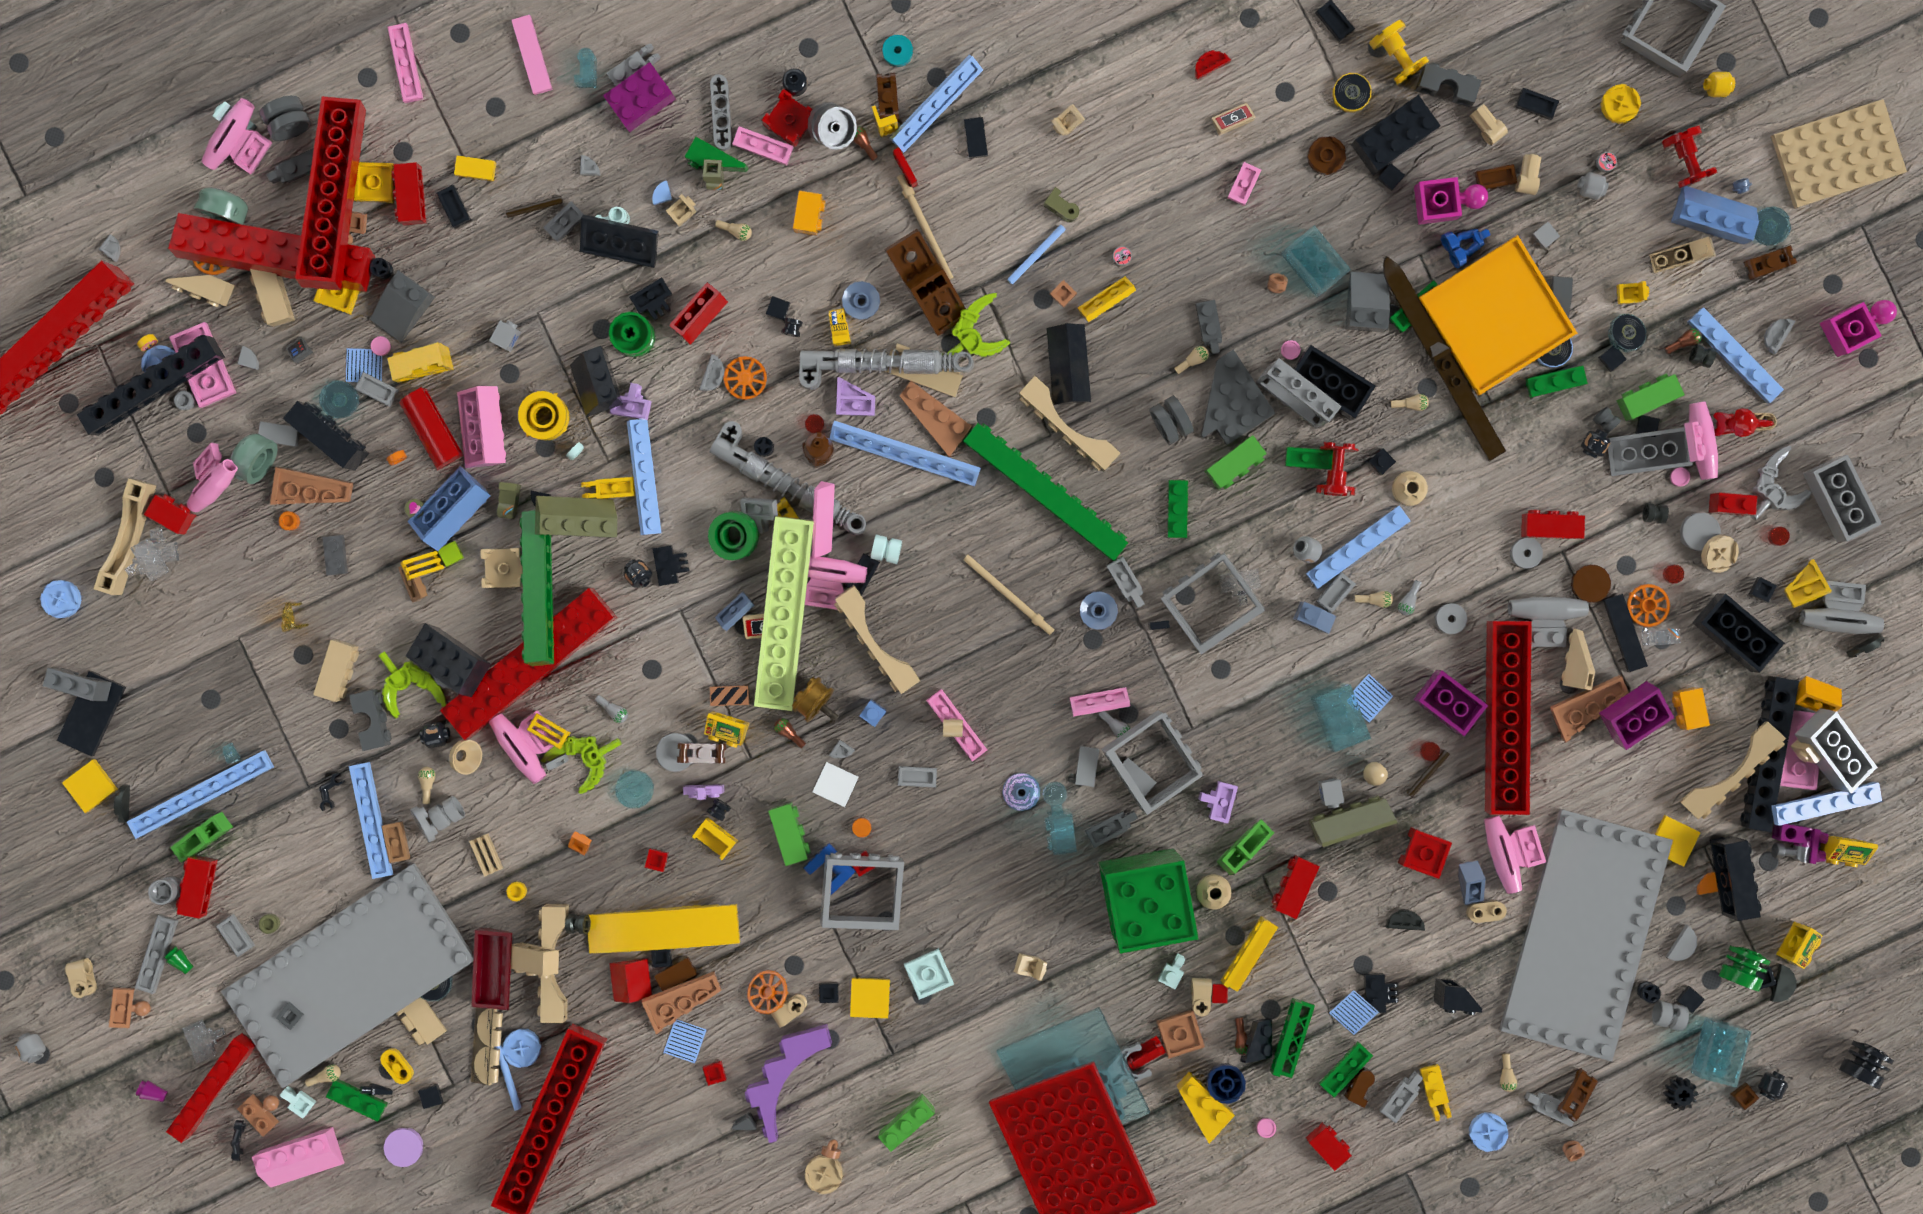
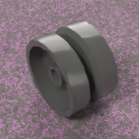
(285, 118)
(1171, 420)

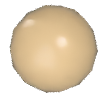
(1375, 773)

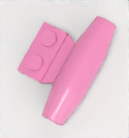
(234, 139)
(1702, 441)
(212, 477)
(827, 580)
(523, 745)
(1511, 851)

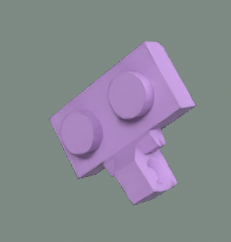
(633, 404)
(701, 791)
(1220, 801)

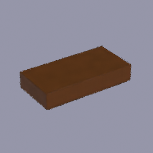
(1496, 177)
(675, 974)

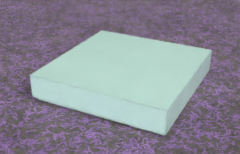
(928, 974)

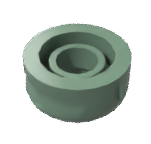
(221, 205)
(253, 457)

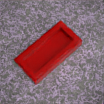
(905, 168)

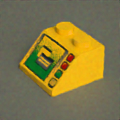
(726, 728)
(1848, 851)
(1799, 945)

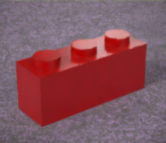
(409, 193)
(698, 313)
(1553, 525)
(196, 886)
(1295, 886)

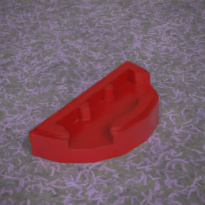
(1209, 62)

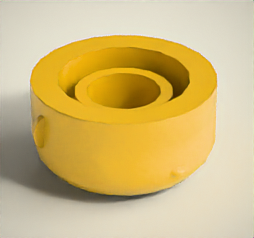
(528, 412)

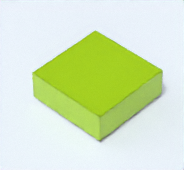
(450, 554)

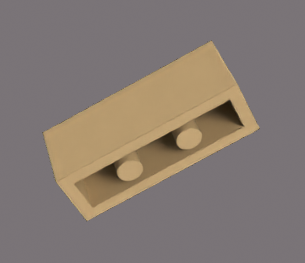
(272, 298)
(336, 670)
(534, 960)

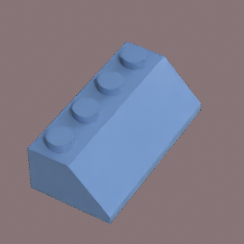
(1716, 215)
(449, 508)

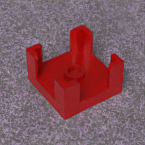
(788, 119)
(1425, 853)

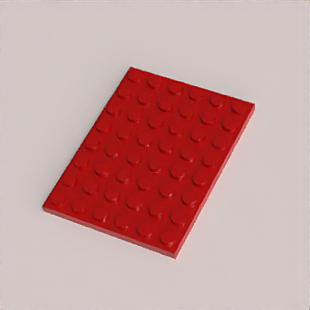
(1072, 1146)

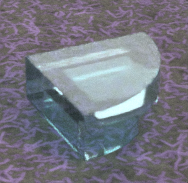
(230, 753)

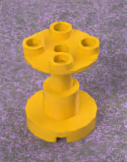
(1395, 46)

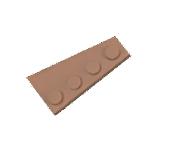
(938, 420)
(302, 487)
(1579, 710)
(679, 1000)

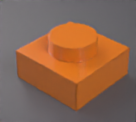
(579, 843)

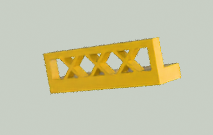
(1249, 954)

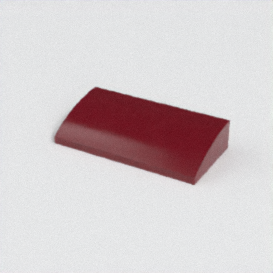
(491, 969)

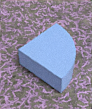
(662, 193)

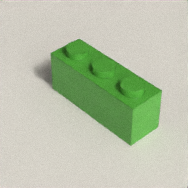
(1650, 396)
(1236, 463)
(789, 833)
(906, 1122)

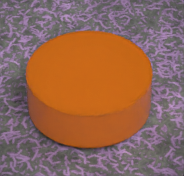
(396, 457)
(289, 521)
(861, 827)

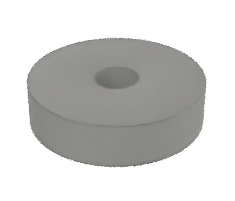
(1517, 553)
(1458, 623)

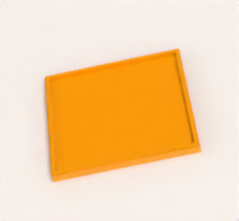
(1497, 315)

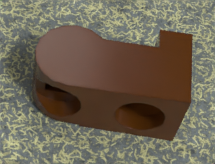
(1359, 1087)

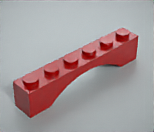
(211, 1086)

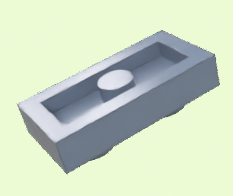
(734, 611)

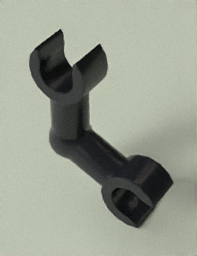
(325, 794)
(239, 1128)

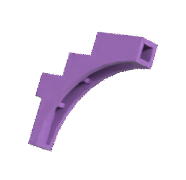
(765, 1093)

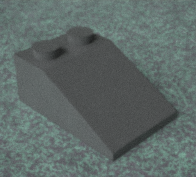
(1367, 302)
(401, 306)

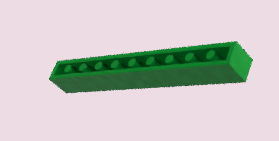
(1045, 491)

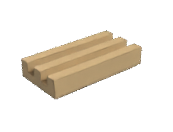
(485, 871)

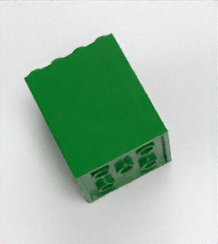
(1148, 900)

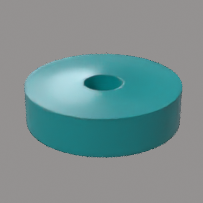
(903, 57)

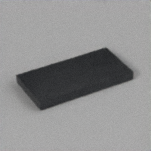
(618, 241)
(90, 719)

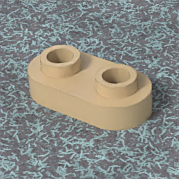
(1487, 911)

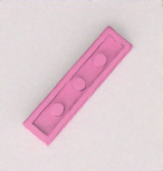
(532, 54)
(405, 63)
(945, 710)

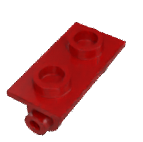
(1150, 1050)

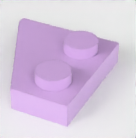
(853, 400)

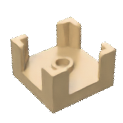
(502, 568)

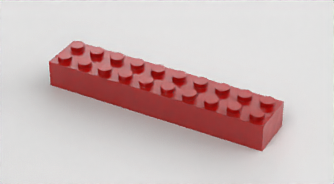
(330, 193)
(256, 249)
(60, 329)
(513, 677)
(1508, 717)
(549, 1121)

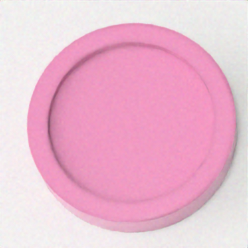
(380, 346)
(1290, 350)
(1680, 476)
(1266, 1127)

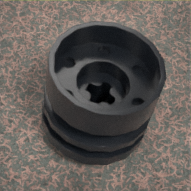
(1866, 1064)

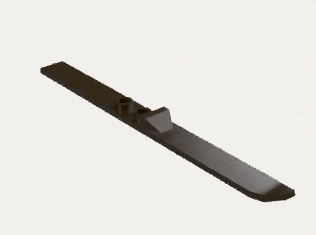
(1442, 359)

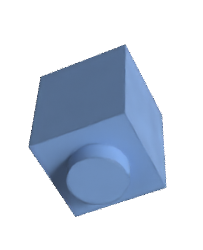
(873, 713)

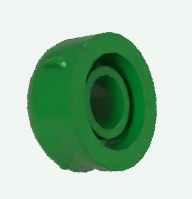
(720, 540)

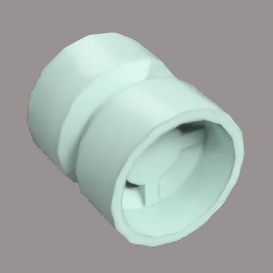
(886, 549)

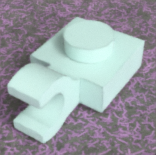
(1172, 974)
(299, 1103)

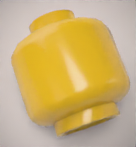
(1719, 84)

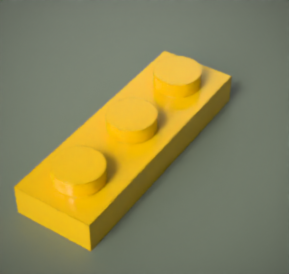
(1106, 299)

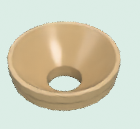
(1400, 491)
(471, 757)
(1204, 887)

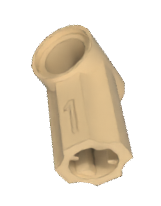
(1491, 128)
(1528, 179)
(952, 727)

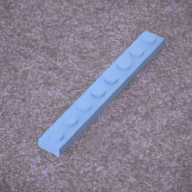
(904, 453)
(200, 794)

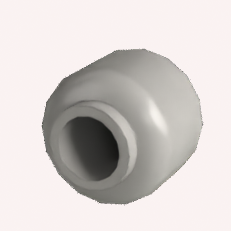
(1593, 186)
(1307, 549)
(30, 1047)

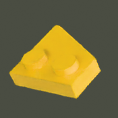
(1807, 585)

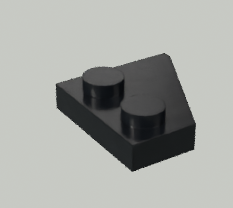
(1259, 1041)

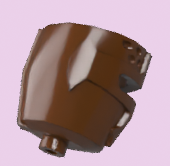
(818, 449)

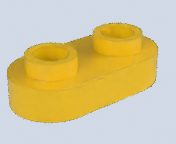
(395, 1067)

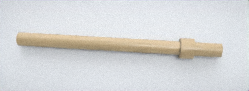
(908, 194)
(1036, 619)

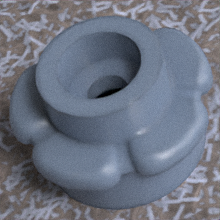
(1741, 185)

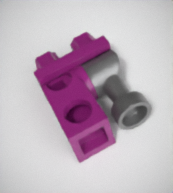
(1805, 843)

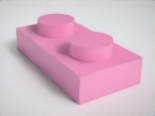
(1244, 184)

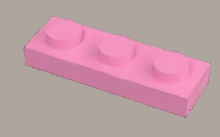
(762, 146)
(1099, 701)

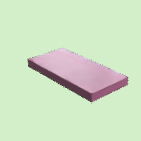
(212, 383)
(1795, 771)

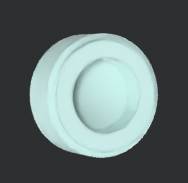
(575, 451)

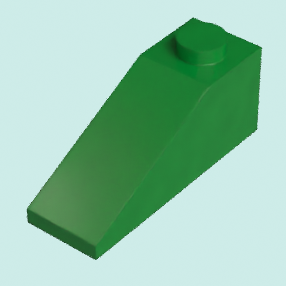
(703, 151)

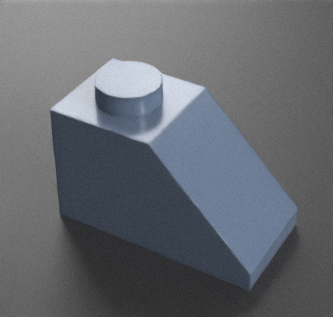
(1314, 617)
(1471, 882)

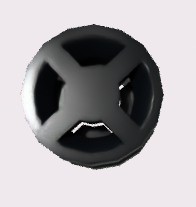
(376, 267)
(791, 327)
(762, 444)
(719, 809)
(1652, 995)

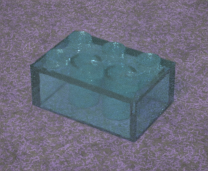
(1315, 261)
(1340, 717)
(1721, 1052)

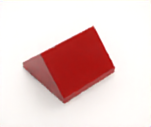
(630, 980)

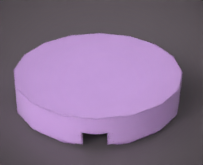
(403, 1147)

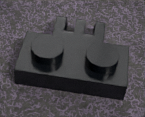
(652, 298)
(668, 565)
(1378, 992)

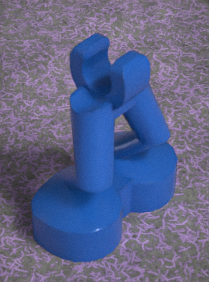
(1458, 255)

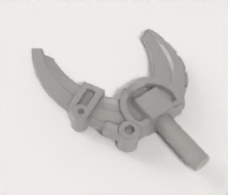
(1772, 493)

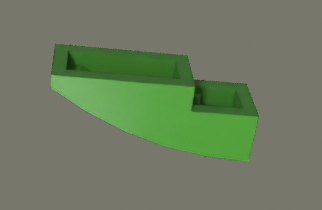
(201, 837)
(1245, 847)

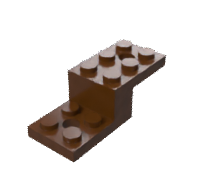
(926, 281)

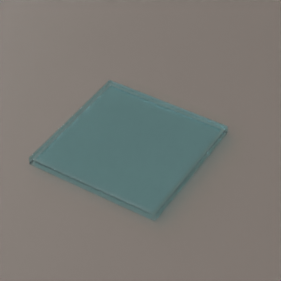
(1070, 1046)

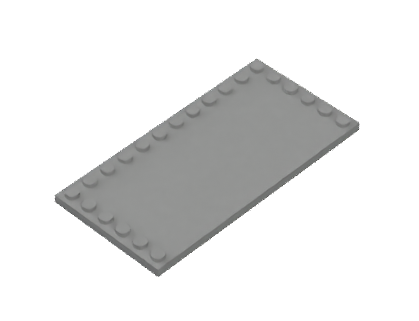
(1585, 935)
(349, 975)

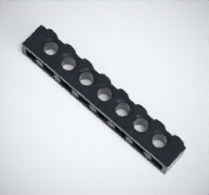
(91, 414)
(1771, 782)

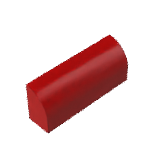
(431, 428)

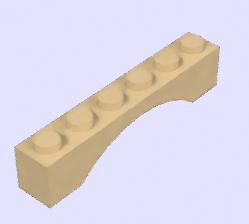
(1098, 451)
(136, 500)
(900, 672)
(1762, 743)
(553, 1002)

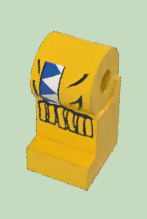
(839, 327)

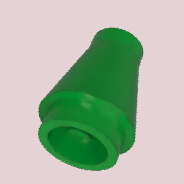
(178, 960)

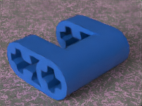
(842, 873)

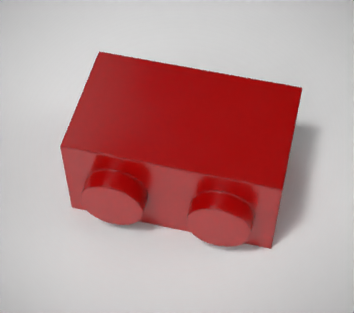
(1733, 504)
(170, 514)
(1332, 1150)

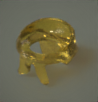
(288, 621)

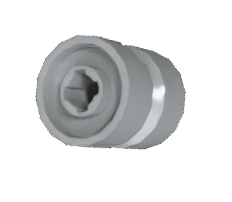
(443, 814)
(165, 890)
(1670, 1015)

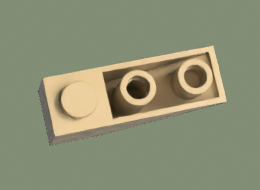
(1683, 255)
(204, 286)
(1579, 666)

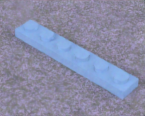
(936, 103)
(1735, 355)
(644, 477)
(1358, 547)
(1825, 804)
(370, 819)

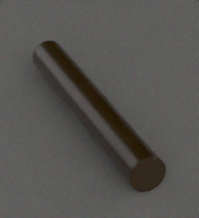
(534, 206)
(1428, 773)

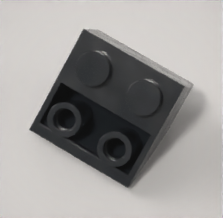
(1453, 997)

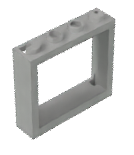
(1715, 10)
(1298, 393)
(1230, 628)
(1184, 750)
(861, 922)

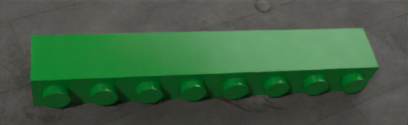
(536, 594)

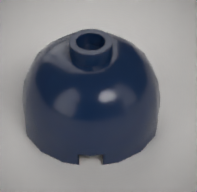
(1226, 1083)

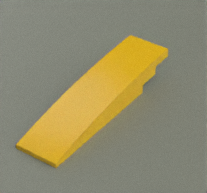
(664, 928)

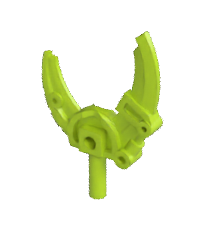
(970, 337)
(402, 679)
(591, 756)

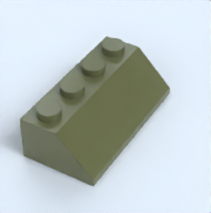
(575, 517)
(1352, 821)

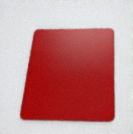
(1219, 993)

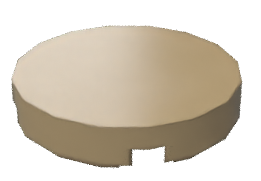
(1719, 553)
(823, 1174)

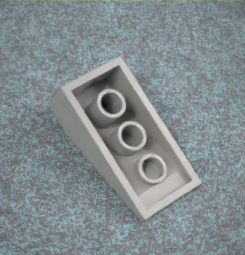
(1647, 453)

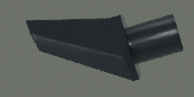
(374, 1089)

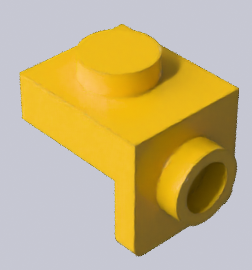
(1632, 293)

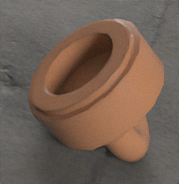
(1277, 283)
(831, 1152)
(1574, 1152)

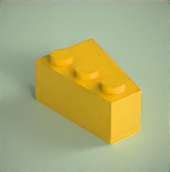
(420, 362)
(1207, 1111)

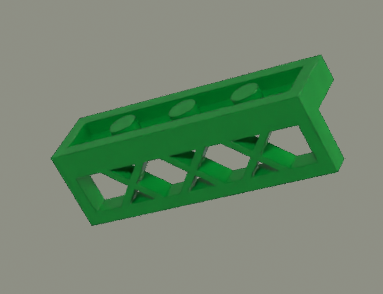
(1286, 1037)

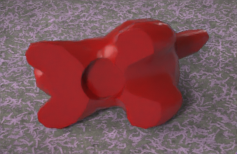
(1741, 423)

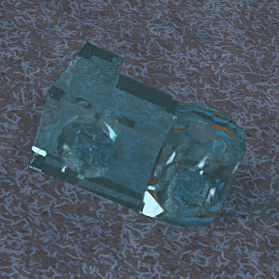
(588, 69)

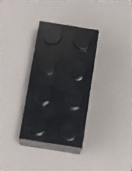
(1395, 135)
(1335, 380)
(326, 435)
(1738, 632)
(448, 660)
(1735, 878)

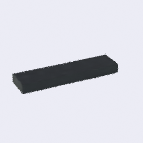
(1625, 633)

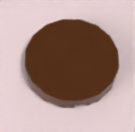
(1326, 155)
(1591, 583)

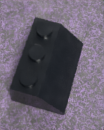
(595, 381)

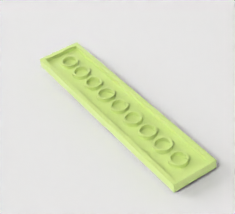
(783, 613)

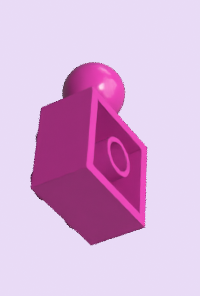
(1448, 194)
(1857, 325)

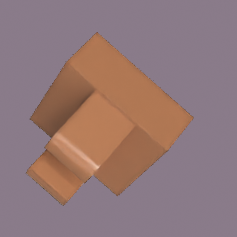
(1063, 294)

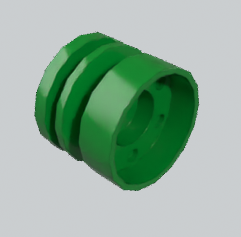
(1744, 968)

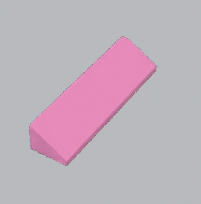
(823, 519)

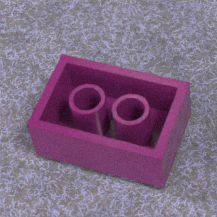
(639, 97)
(1450, 702)
(1636, 715)

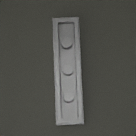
(155, 953)

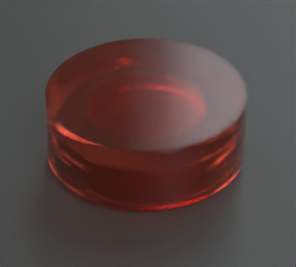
(814, 423)
(1778, 536)
(1673, 574)
(1429, 751)

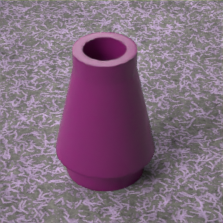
(150, 1091)

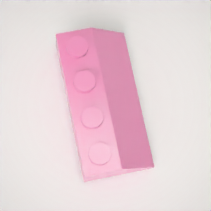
(481, 426)
(298, 1158)

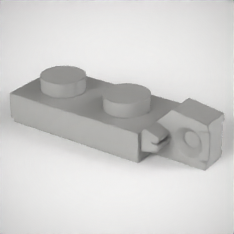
(1126, 581)
(1401, 1097)
(1548, 1106)

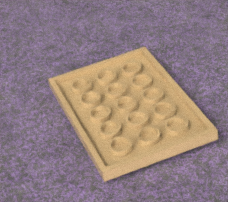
(1838, 153)

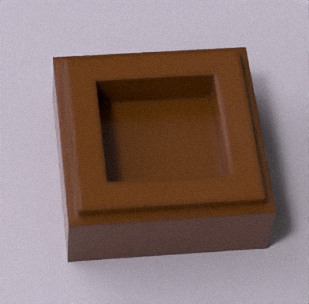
(1744, 1096)

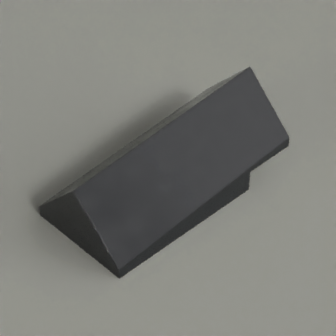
(1068, 364)

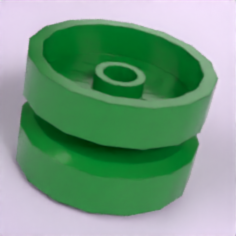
(620, 333)

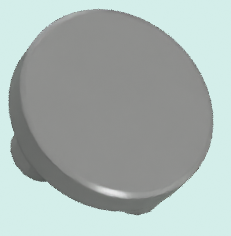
(1698, 530)
(667, 751)
(427, 830)

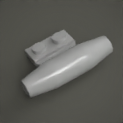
(1843, 611)
(1548, 617)

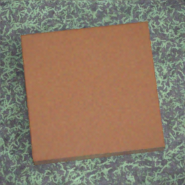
(1180, 1033)

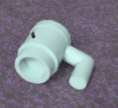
(617, 214)

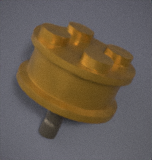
(814, 700)

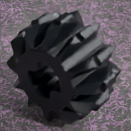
(1676, 1097)

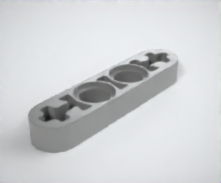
(721, 112)

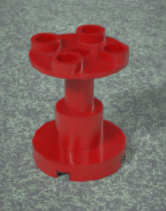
(1686, 150)
(1336, 476)

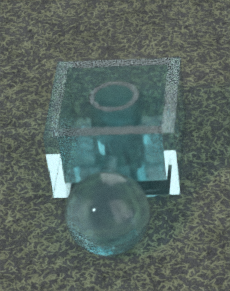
(1059, 821)

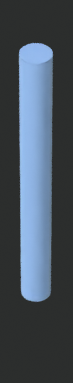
(1036, 254)
(508, 1080)

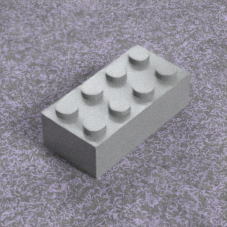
(1842, 498)
(1841, 754)

